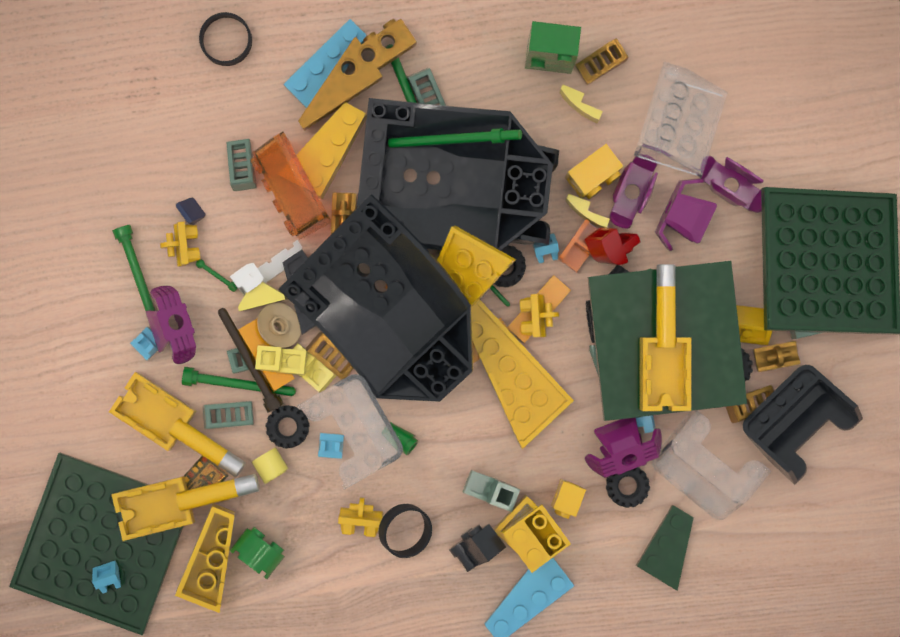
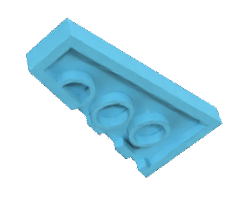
(314, 72)
(528, 598)

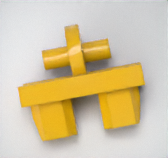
(181, 234)
(540, 313)
(360, 515)

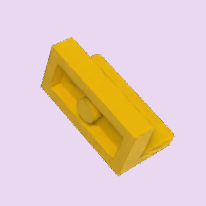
(752, 325)

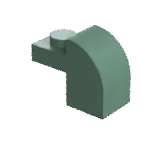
(491, 490)

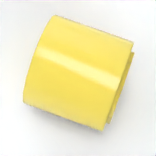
(270, 465)

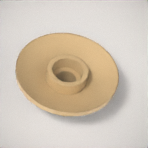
(285, 319)

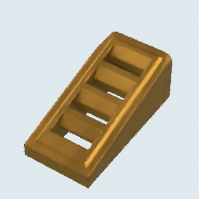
(615, 44)
(316, 342)
(739, 414)

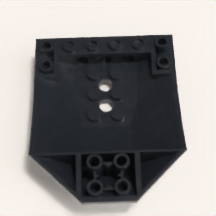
(482, 186)
(401, 340)

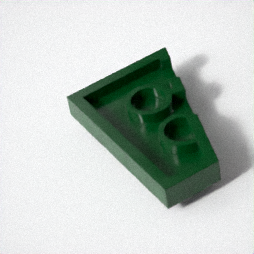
(668, 548)

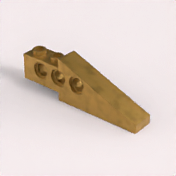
(343, 88)

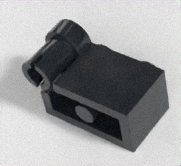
(477, 546)

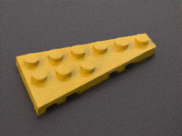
(472, 263)
(522, 385)

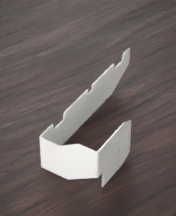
(263, 273)

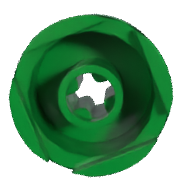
(257, 552)

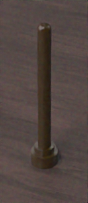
(271, 400)

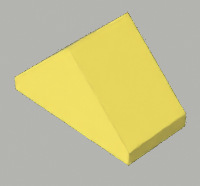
(260, 296)

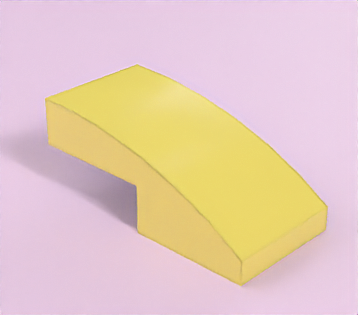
(574, 98)
(581, 207)
(281, 360)
(316, 373)

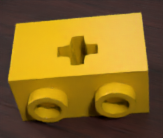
(567, 499)

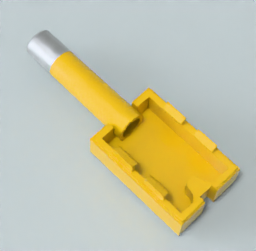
(665, 358)
(166, 420)
(170, 504)

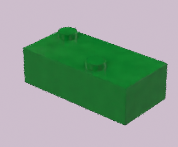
(552, 47)

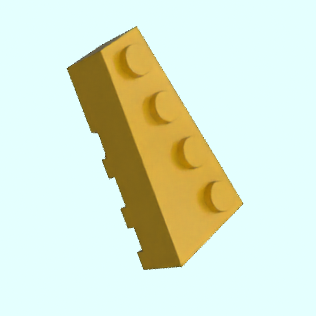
(330, 146)
(207, 565)

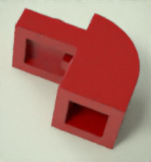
(610, 247)

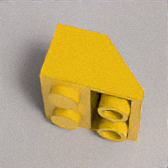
(536, 538)

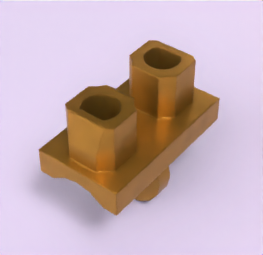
(342, 207)
(776, 356)

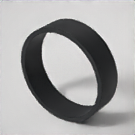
(210, 20)
(423, 541)

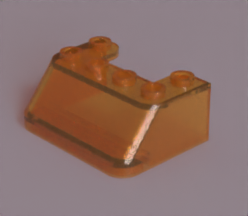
(290, 186)

